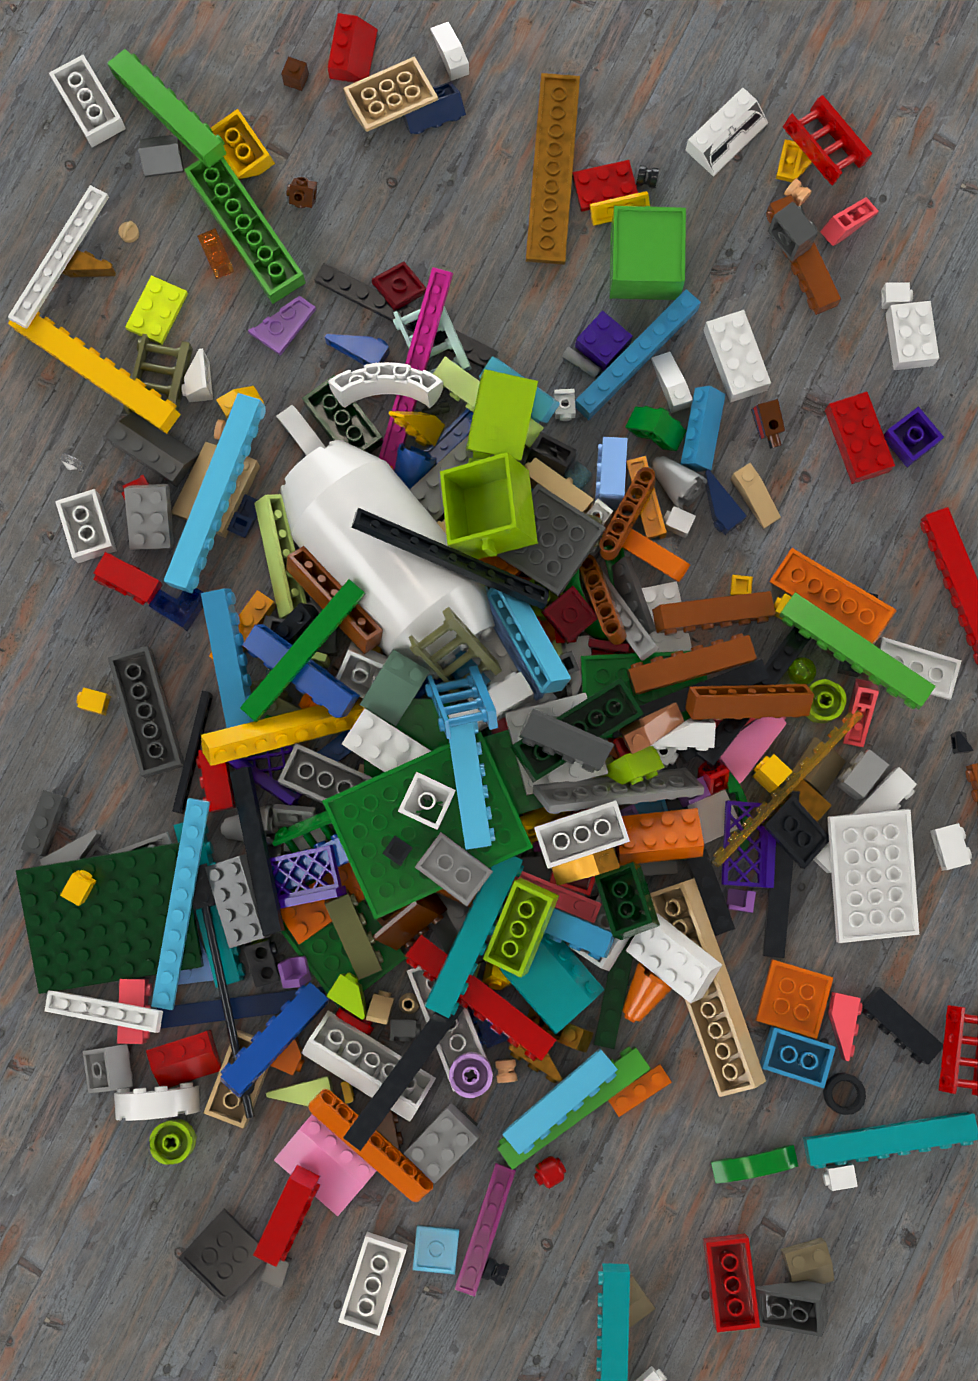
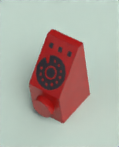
(715, 778)

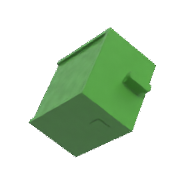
(647, 252)

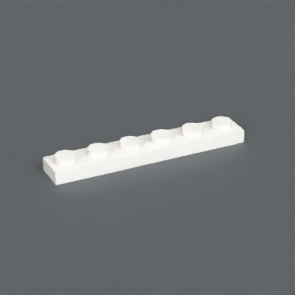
(104, 1011)

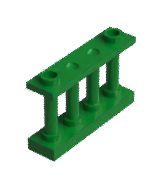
(303, 828)

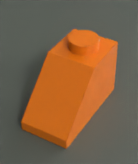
(290, 1059)

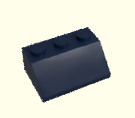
(433, 115)

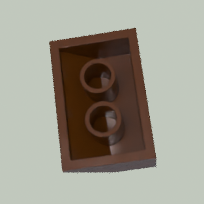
(411, 922)

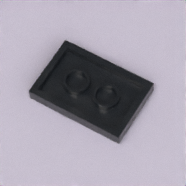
(796, 831)

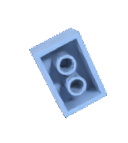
(611, 471)

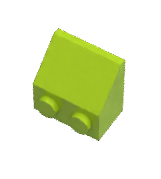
(635, 766)
(349, 994)

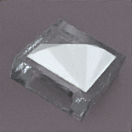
(72, 463)

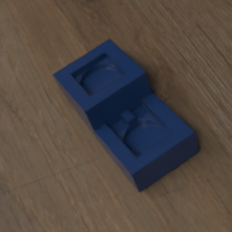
(244, 518)

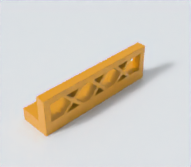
(651, 513)

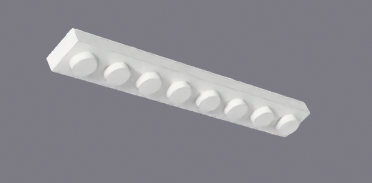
(58, 257)

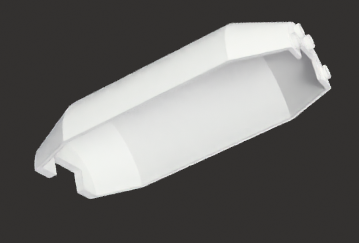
(401, 589)

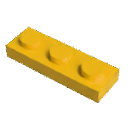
(603, 211)

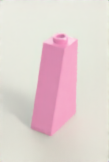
(751, 745)

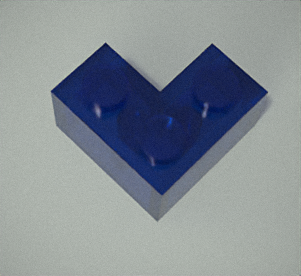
(178, 611)

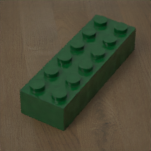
(597, 715)

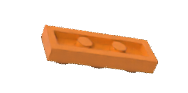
(640, 1090)

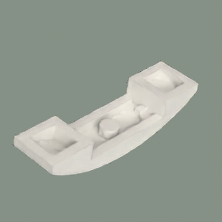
(299, 430)

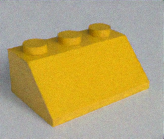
(243, 148)

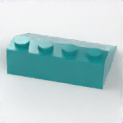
(556, 984)

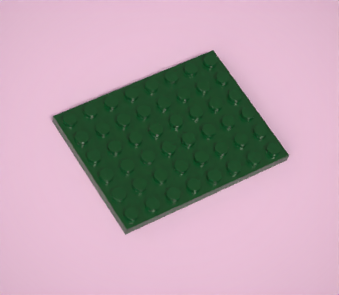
(114, 930)

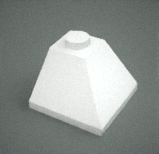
(198, 379)
(425, 787)

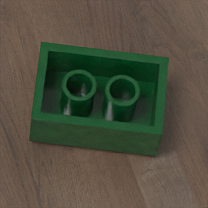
(627, 901)

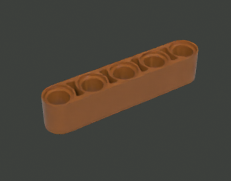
(629, 504)
(606, 605)

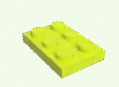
(156, 310)

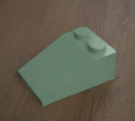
(394, 687)

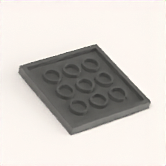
(563, 540)

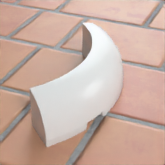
(386, 379)

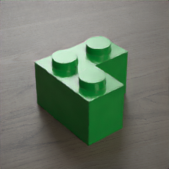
(657, 426)

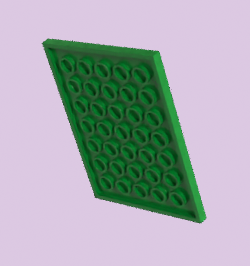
(369, 819)

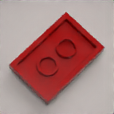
(603, 183)

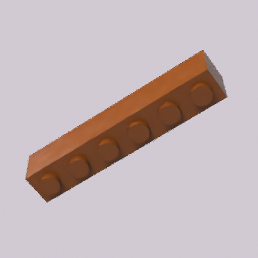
(810, 270)
(322, 588)
(713, 612)
(691, 665)
(749, 701)

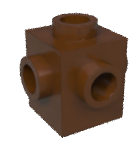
(302, 192)

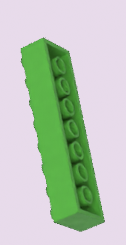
(246, 228)

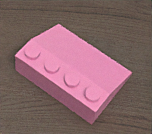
(325, 1154)

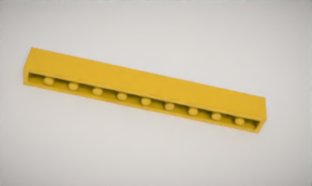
(100, 372)

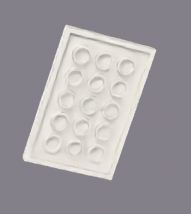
(873, 875)

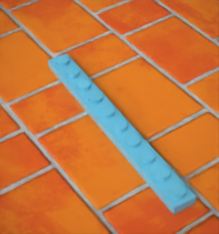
(180, 903)

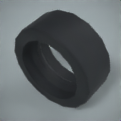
(847, 1110)

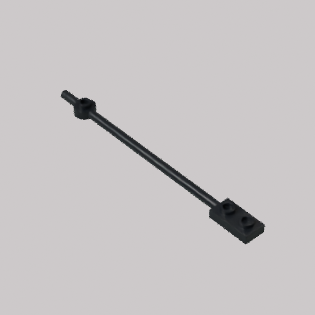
(203, 899)

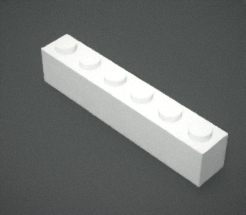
(882, 798)

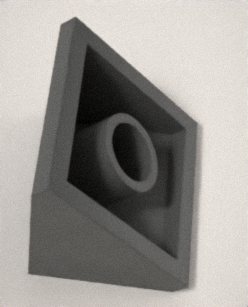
(160, 155)

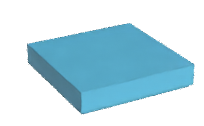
(435, 1249)

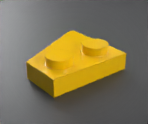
(792, 162)

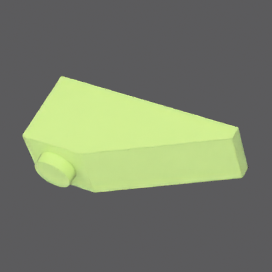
(302, 1092)

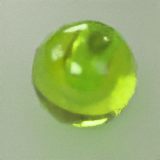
(802, 671)

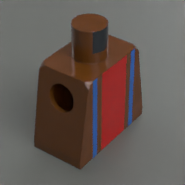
(765, 415)

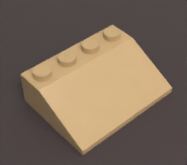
(389, 94)
(194, 481)

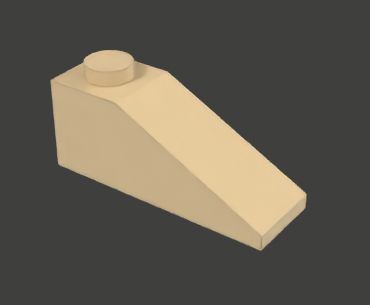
(755, 495)

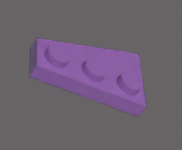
(283, 326)

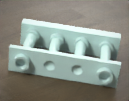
(446, 325)

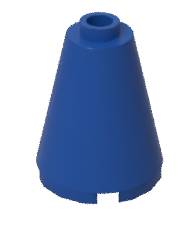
(412, 464)

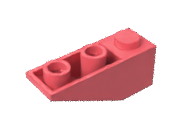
(843, 1017)

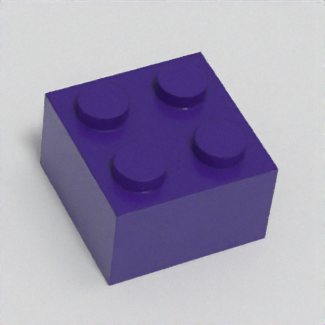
(603, 341)
(913, 437)

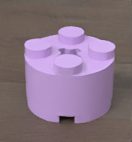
(460, 1082)

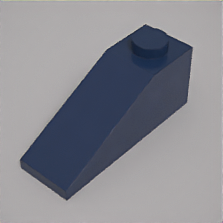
(723, 508)

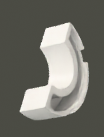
(156, 1104)

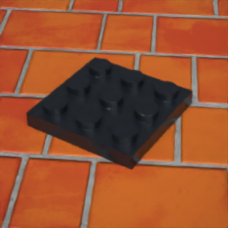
(222, 1255)

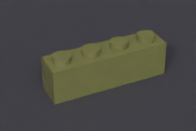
(353, 934)

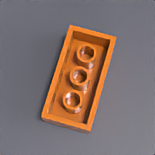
(661, 837)

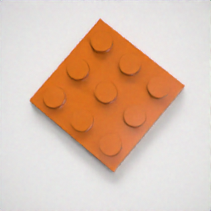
(794, 999)

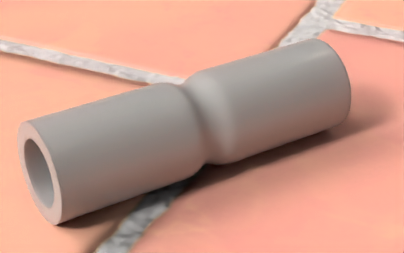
(579, 361)

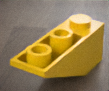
(422, 426)

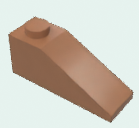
(651, 728)

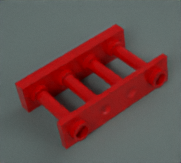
(838, 129)
(952, 1049)

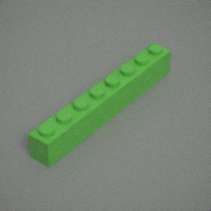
(167, 108)
(857, 651)
(630, 1067)

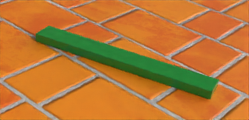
(302, 650)

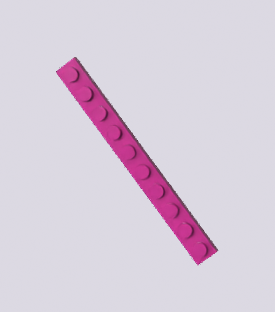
(418, 355)

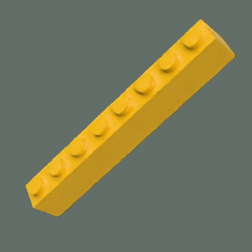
(275, 733)

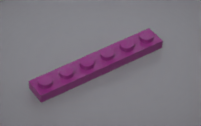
(485, 1229)

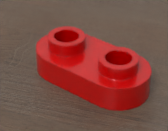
(348, 1017)

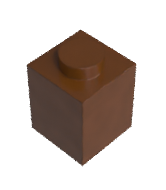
(295, 73)

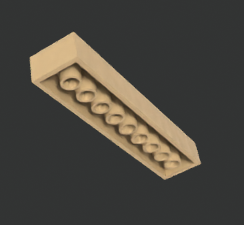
(717, 1014)

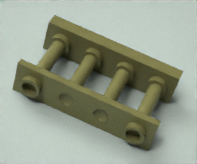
(183, 356)
(463, 636)

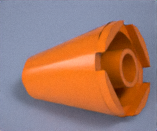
(644, 993)

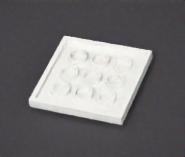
(565, 772)

